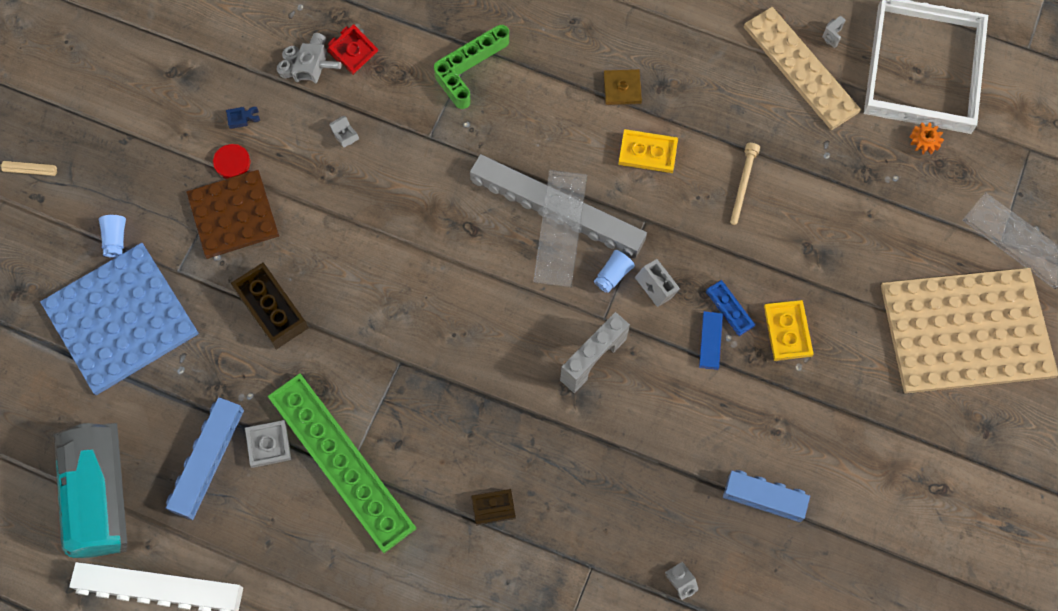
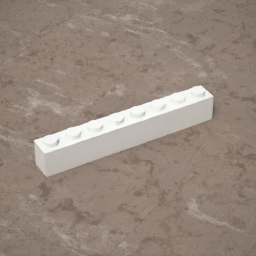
(155, 587)

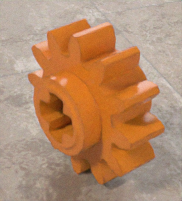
(926, 138)

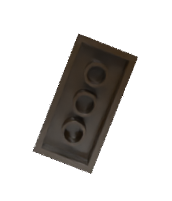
(269, 305)

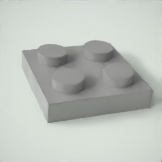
(268, 443)

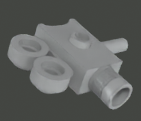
(306, 62)

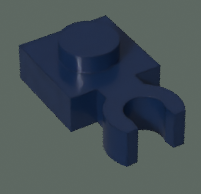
(239, 116)

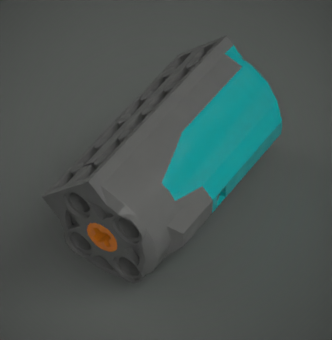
(90, 490)

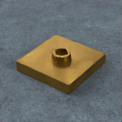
(622, 87)

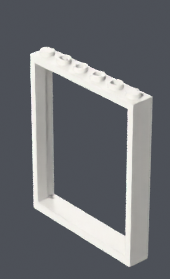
(919, 115)

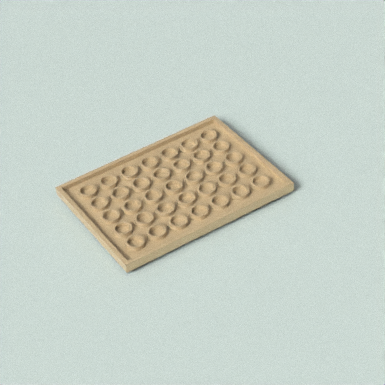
(968, 330)

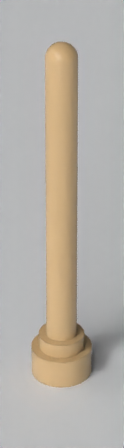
(751, 150)

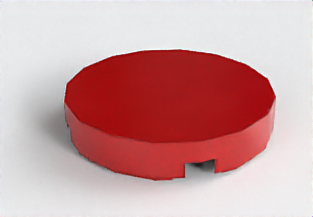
(231, 161)

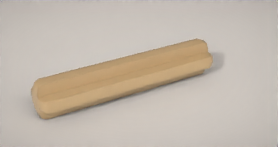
(29, 168)

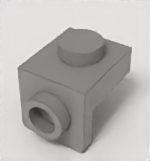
(833, 27)
(343, 131)
(682, 580)

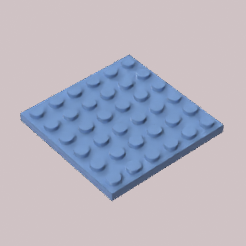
(119, 318)

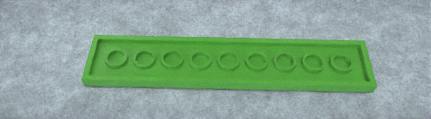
(342, 463)

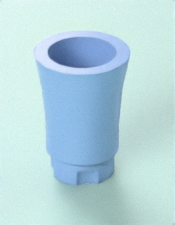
(112, 235)
(613, 271)

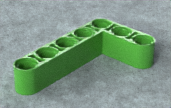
(467, 61)

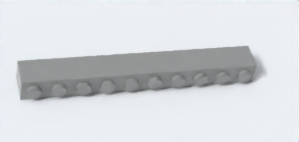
(532, 194)

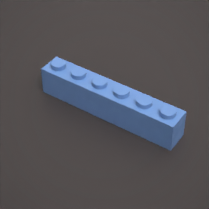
(204, 459)

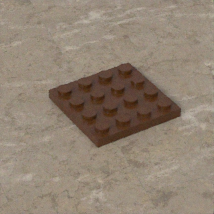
(232, 214)

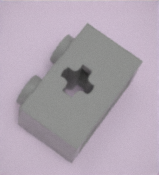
(657, 282)

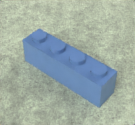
(766, 496)

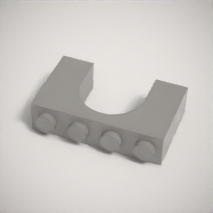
(608, 336)

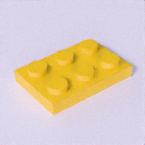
(648, 151)
(788, 330)

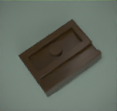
(493, 507)

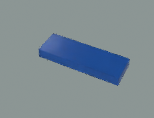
(730, 308)
(710, 340)

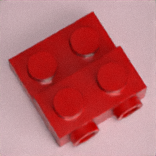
(352, 49)

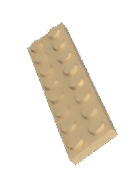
(802, 68)

